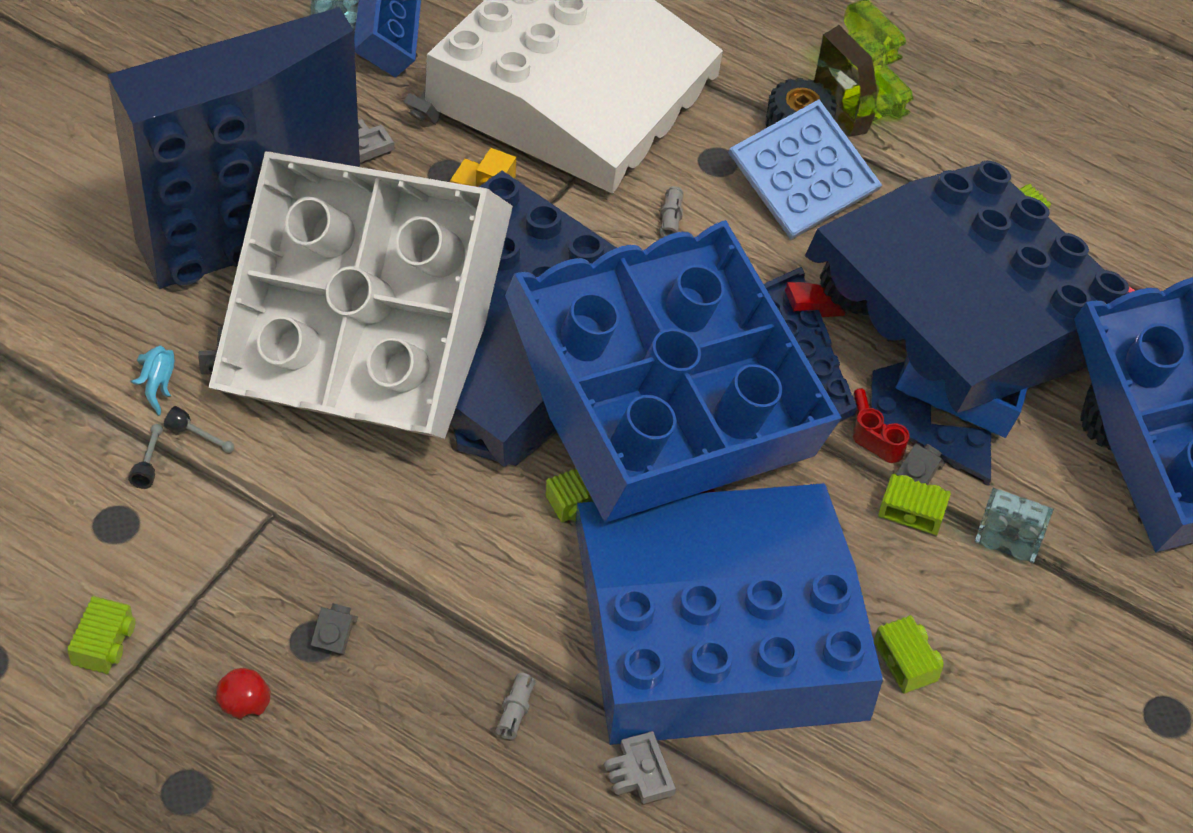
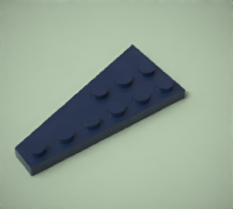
(815, 343)

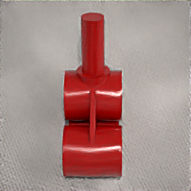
(870, 432)

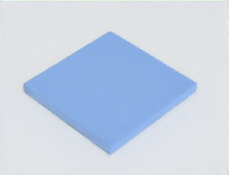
(804, 169)

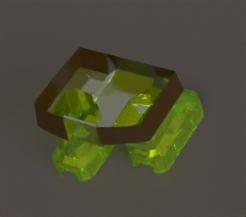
(857, 69)

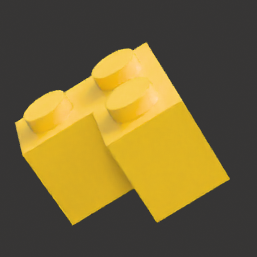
(476, 174)

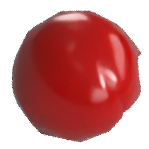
(243, 693)

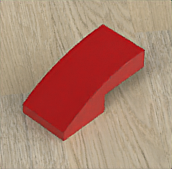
(812, 297)

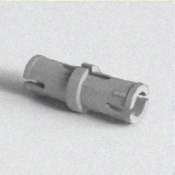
(671, 211)
(515, 706)

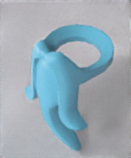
(157, 369)

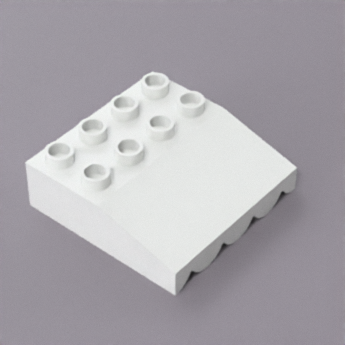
(572, 79)
(360, 293)

